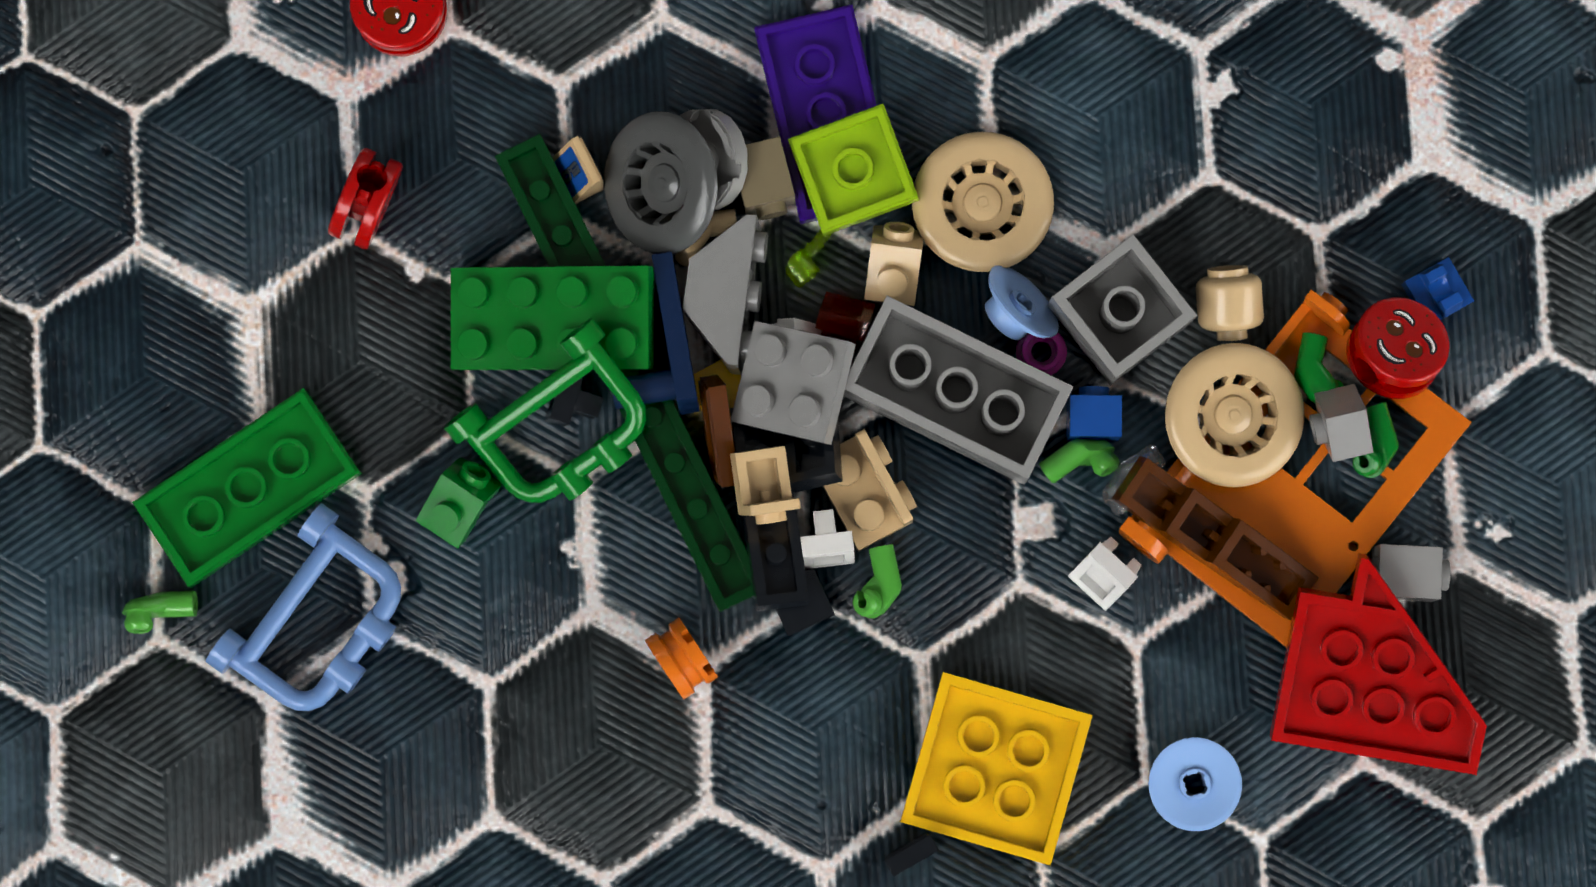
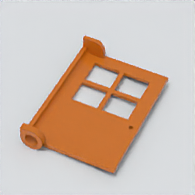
(1291, 512)

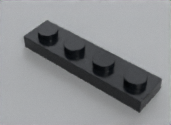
(772, 547)

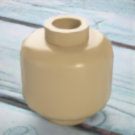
(1229, 302)

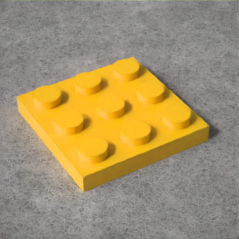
(996, 768)

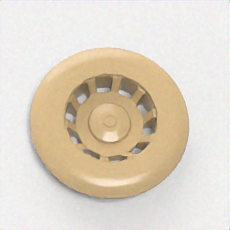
(983, 201)
(1234, 415)

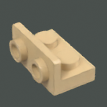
(867, 495)

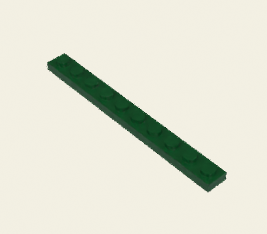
(664, 439)

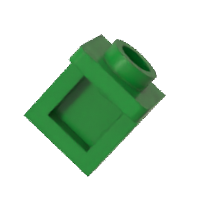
(458, 501)

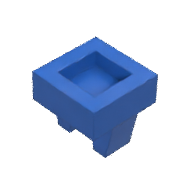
(1439, 289)

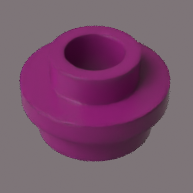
(1057, 349)

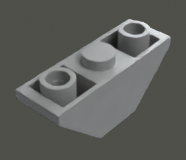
(723, 290)

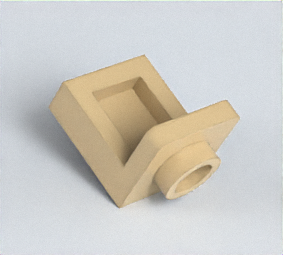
(894, 263)
(763, 484)

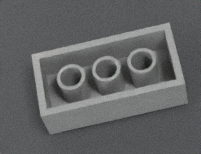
(956, 390)

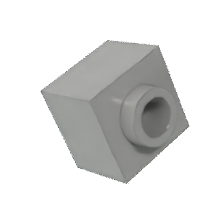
(1341, 423)

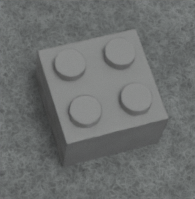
(1121, 309)

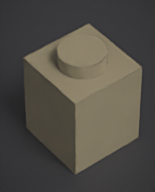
(767, 181)

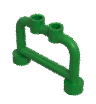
(571, 476)

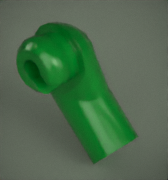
(1309, 370)
(1383, 442)

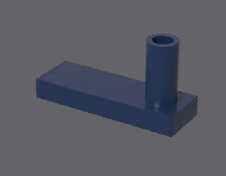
(679, 380)

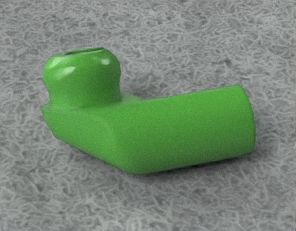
(1080, 453)
(882, 587)
(158, 605)

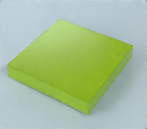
(853, 169)

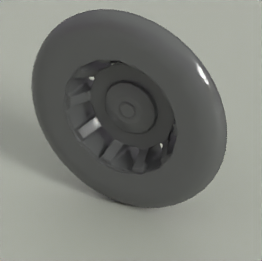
(673, 182)

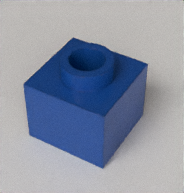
(1094, 415)

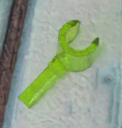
(800, 266)

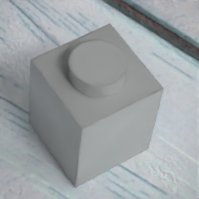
(1413, 571)

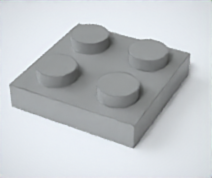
(793, 382)

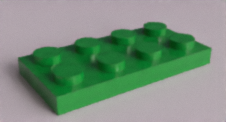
(523, 313)

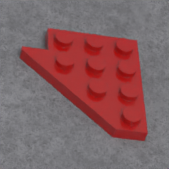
(1371, 683)

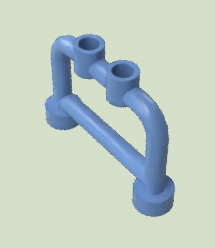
(372, 631)

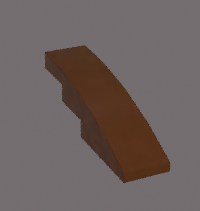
(1213, 537)

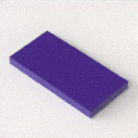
(813, 78)

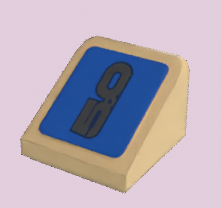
(578, 170)

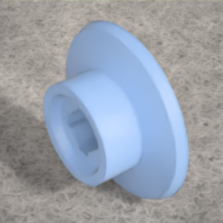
(1018, 306)
(1219, 777)

